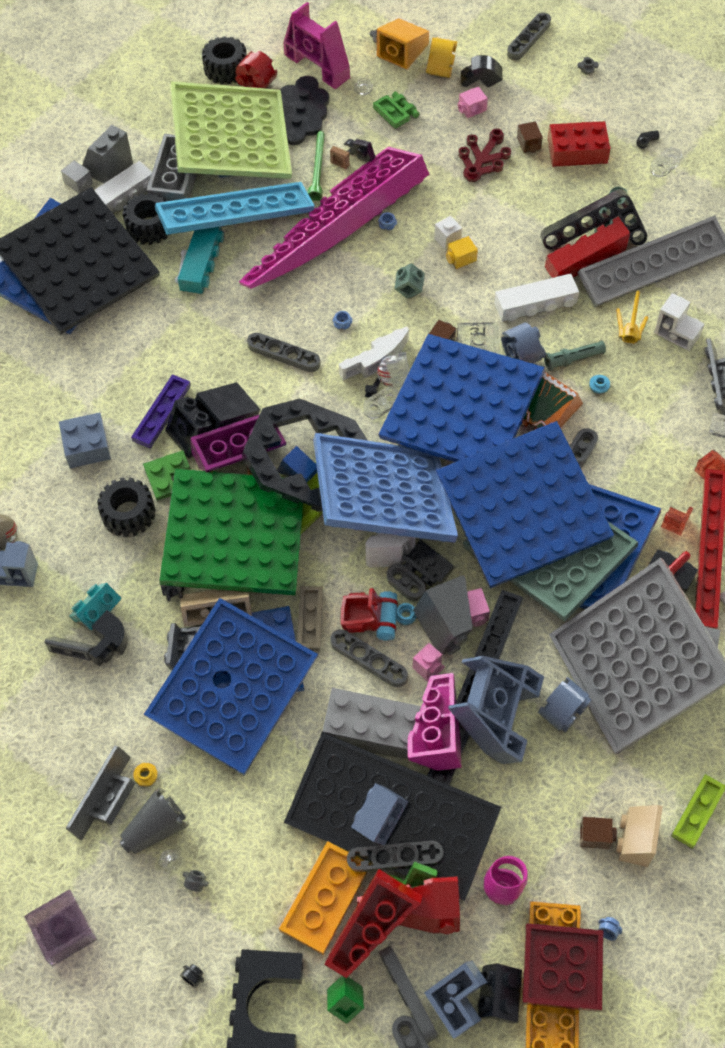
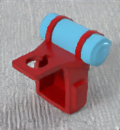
(370, 612)

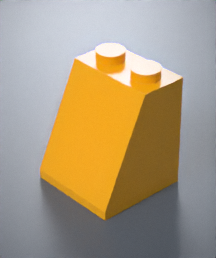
(401, 42)

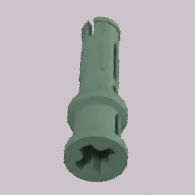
(567, 356)

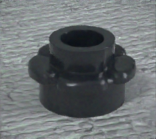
(192, 975)

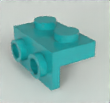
(99, 599)

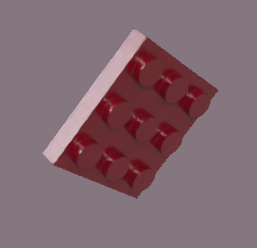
(563, 967)

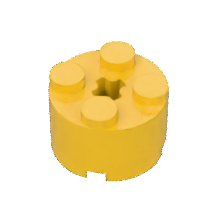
(441, 57)

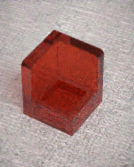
(710, 461)
(676, 520)

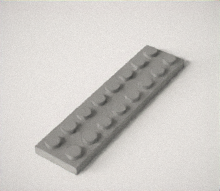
(653, 261)

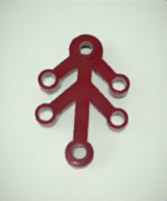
(474, 172)

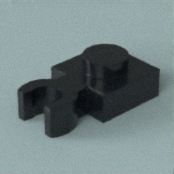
(362, 149)
(170, 591)

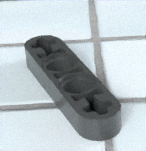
(529, 36)
(285, 350)
(370, 656)
(395, 856)
(408, 993)

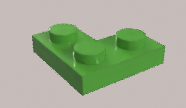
(161, 470)

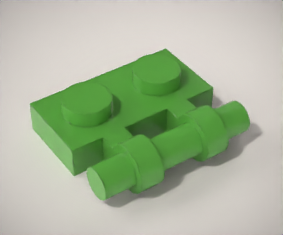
(391, 111)

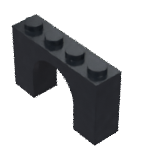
(254, 971)

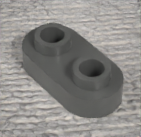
(582, 448)
(406, 583)
(413, 1039)

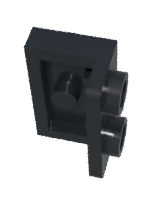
(428, 563)
(501, 993)

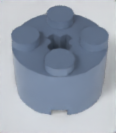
(523, 343)
(564, 704)

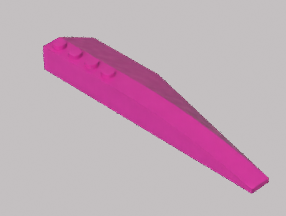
(349, 208)

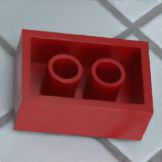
(578, 143)

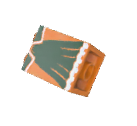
(551, 403)

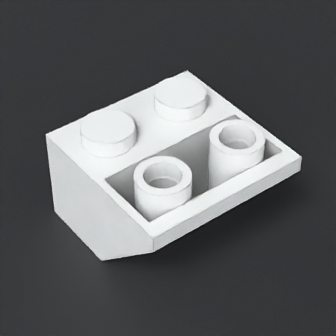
(387, 549)

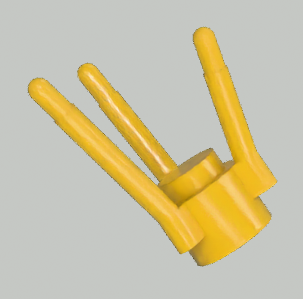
(631, 332)

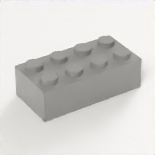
(165, 176)
(370, 722)

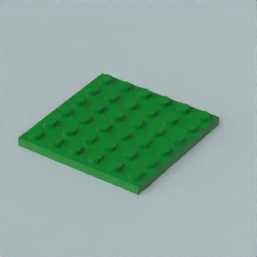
(230, 535)

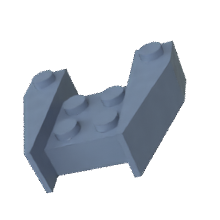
(493, 705)

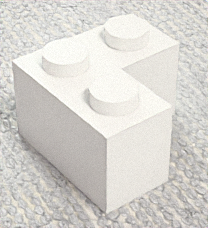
(676, 325)

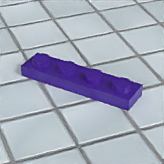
(160, 411)

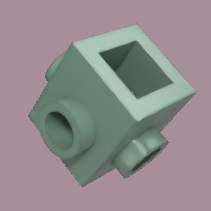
(409, 280)

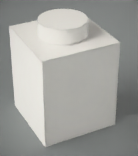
(447, 231)

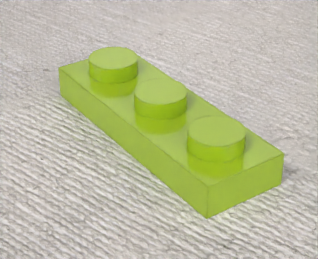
(698, 811)

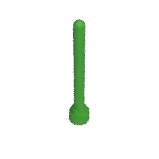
(315, 190)

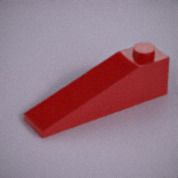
(438, 909)

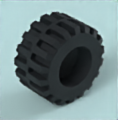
(221, 58)
(134, 218)
(132, 520)

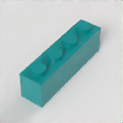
(200, 259)

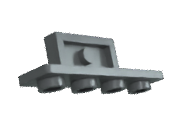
(717, 370)
(104, 796)

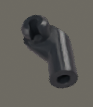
(645, 137)

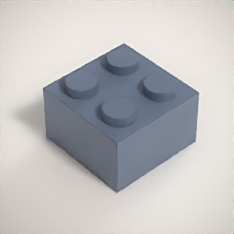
(84, 440)

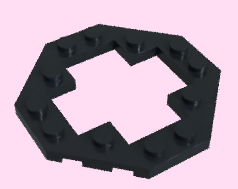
(265, 436)

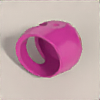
(504, 885)

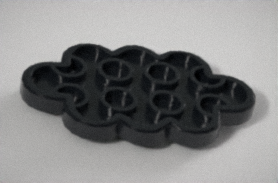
(304, 108)

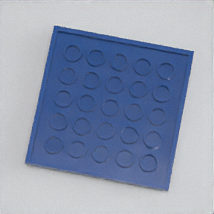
(460, 400)
(524, 504)

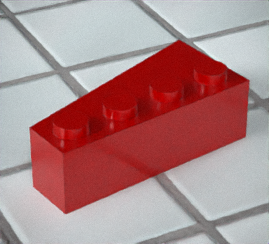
(588, 250)
(375, 917)

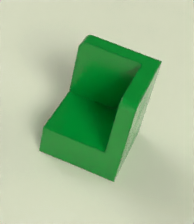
(345, 999)

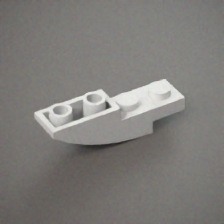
(369, 360)

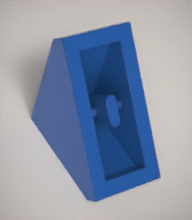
(296, 463)

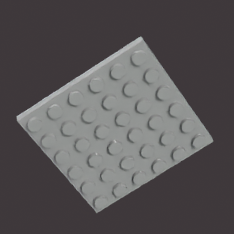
(641, 656)

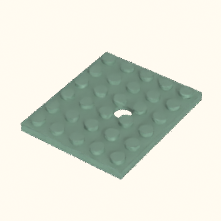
(571, 580)

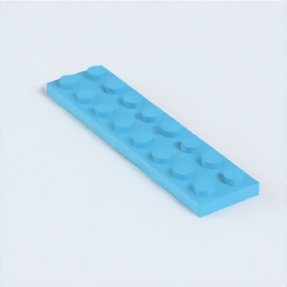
(234, 207)

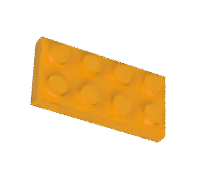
(323, 899)

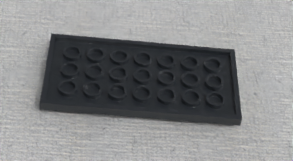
(338, 787)

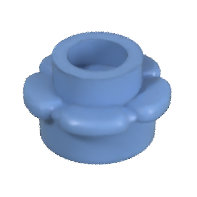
(387, 217)
(342, 316)
(612, 926)

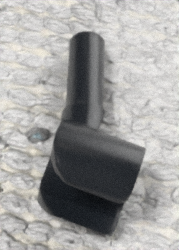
(372, 389)

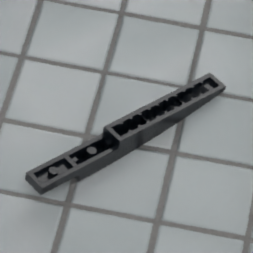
(491, 646)

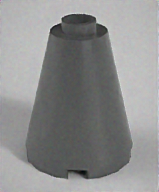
(153, 823)

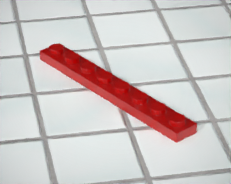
(710, 548)

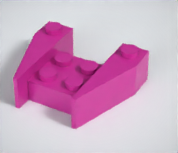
(317, 44)

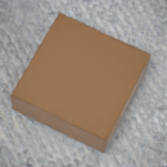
(339, 157)

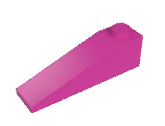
(436, 731)

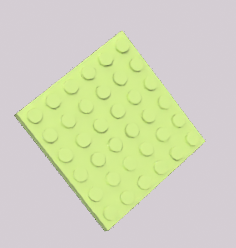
(230, 130)

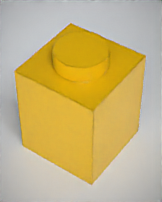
(461, 252)

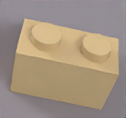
(639, 834)

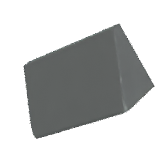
(69, 648)

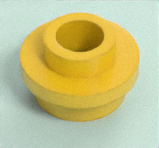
(148, 780)

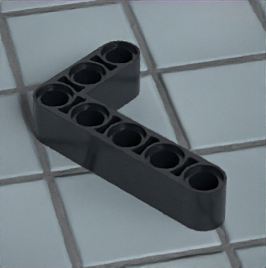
(596, 219)

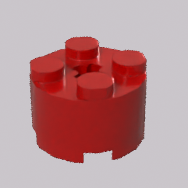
(256, 71)

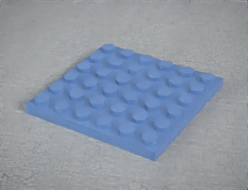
(382, 489)

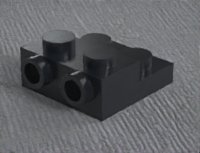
(186, 422)

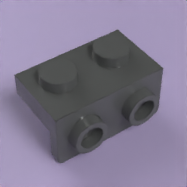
(178, 641)

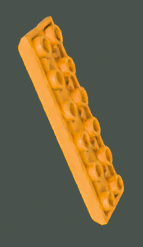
(550, 1025)

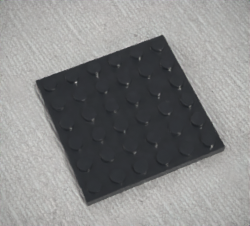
(76, 260)

